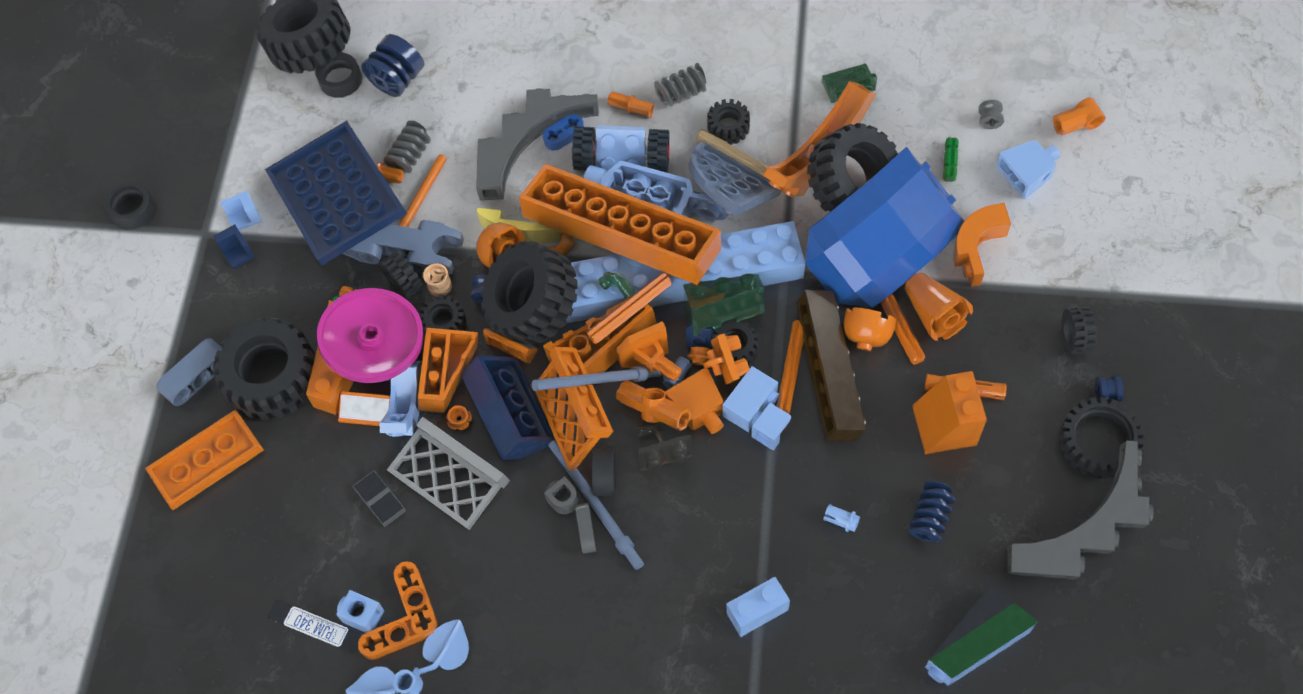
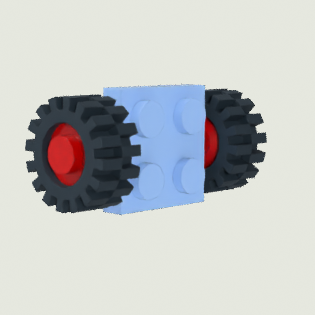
(620, 144)

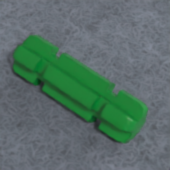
(950, 159)

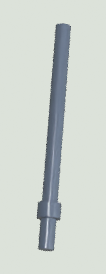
(636, 373)
(623, 543)

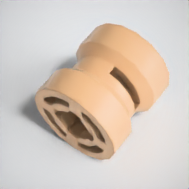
(437, 280)

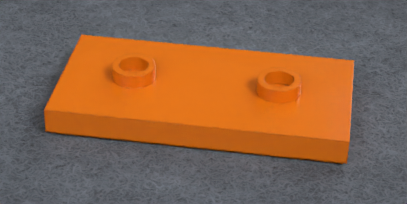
(204, 459)

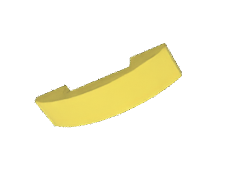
(532, 231)

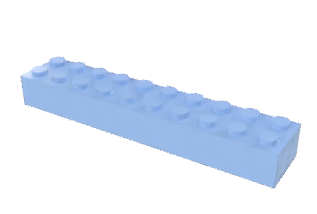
(765, 251)

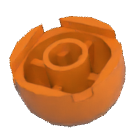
(495, 240)
(868, 328)

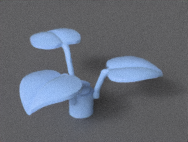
(444, 647)

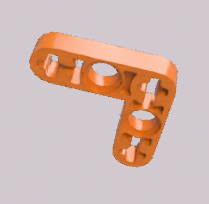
(409, 623)

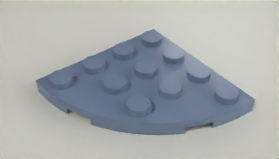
(729, 181)

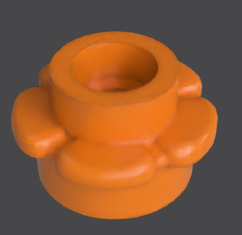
(698, 355)
(454, 413)

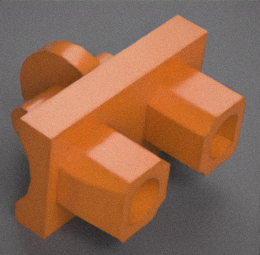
(722, 360)

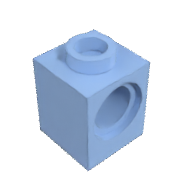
(367, 620)

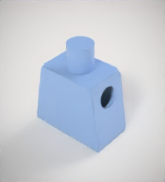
(1028, 166)

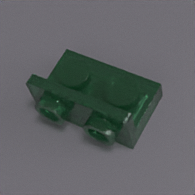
(837, 81)

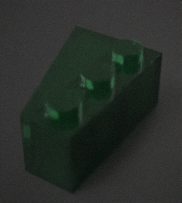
(723, 300)

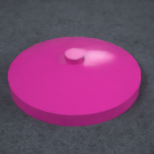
(370, 335)

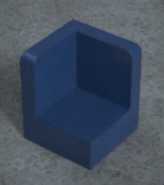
(234, 246)

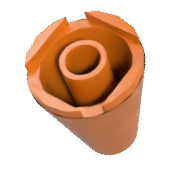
(937, 306)

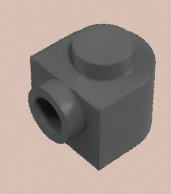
(561, 496)

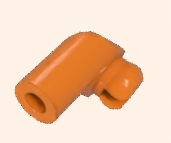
(565, 245)

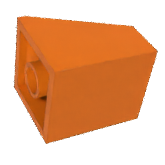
(950, 414)

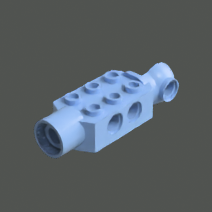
(657, 188)

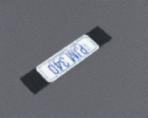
(315, 626)

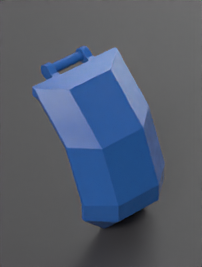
(883, 233)

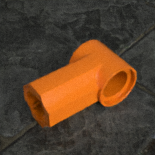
(1085, 114)

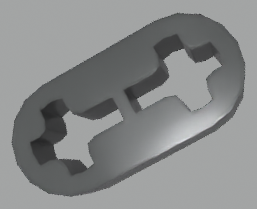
(585, 528)

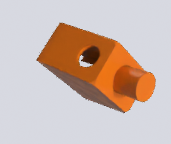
(701, 398)

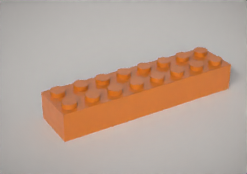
(621, 223)

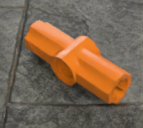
(653, 405)

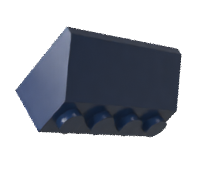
(507, 406)

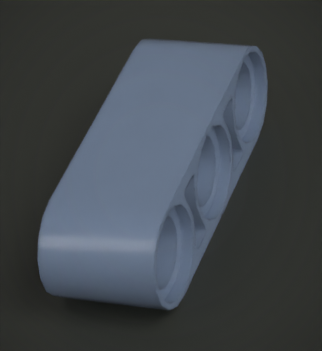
(190, 373)

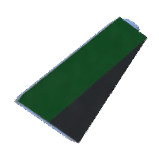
(983, 633)

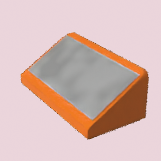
(509, 345)
(362, 408)

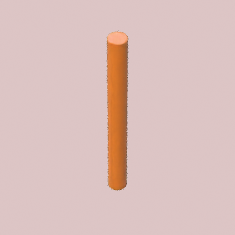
(423, 191)

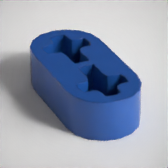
(561, 131)

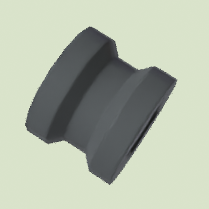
(991, 114)

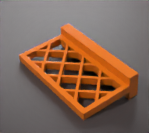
(581, 400)

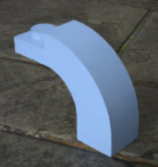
(403, 405)

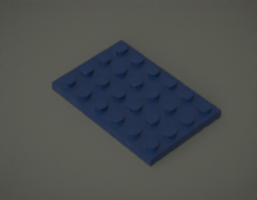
(335, 192)

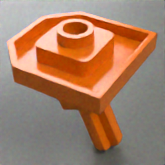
(648, 350)

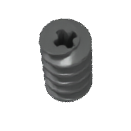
(681, 84)
(407, 147)

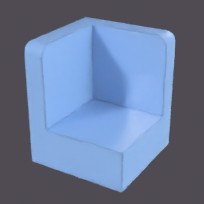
(241, 210)
(770, 425)

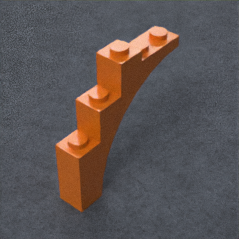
(791, 174)

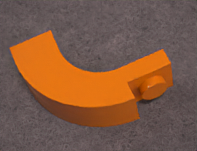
(979, 227)

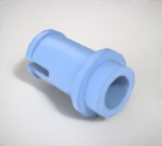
(842, 518)

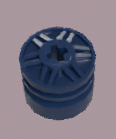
(392, 65)

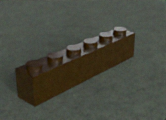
(830, 366)

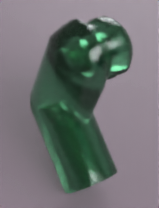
(616, 280)

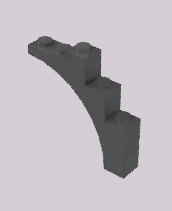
(519, 130)
(1120, 508)

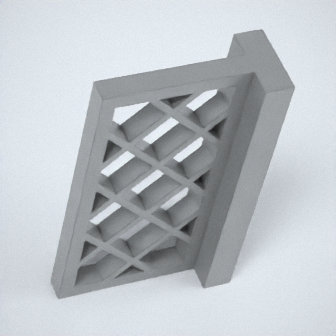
(459, 453)

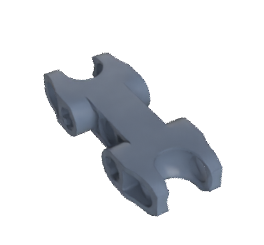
(415, 245)

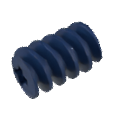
(930, 512)

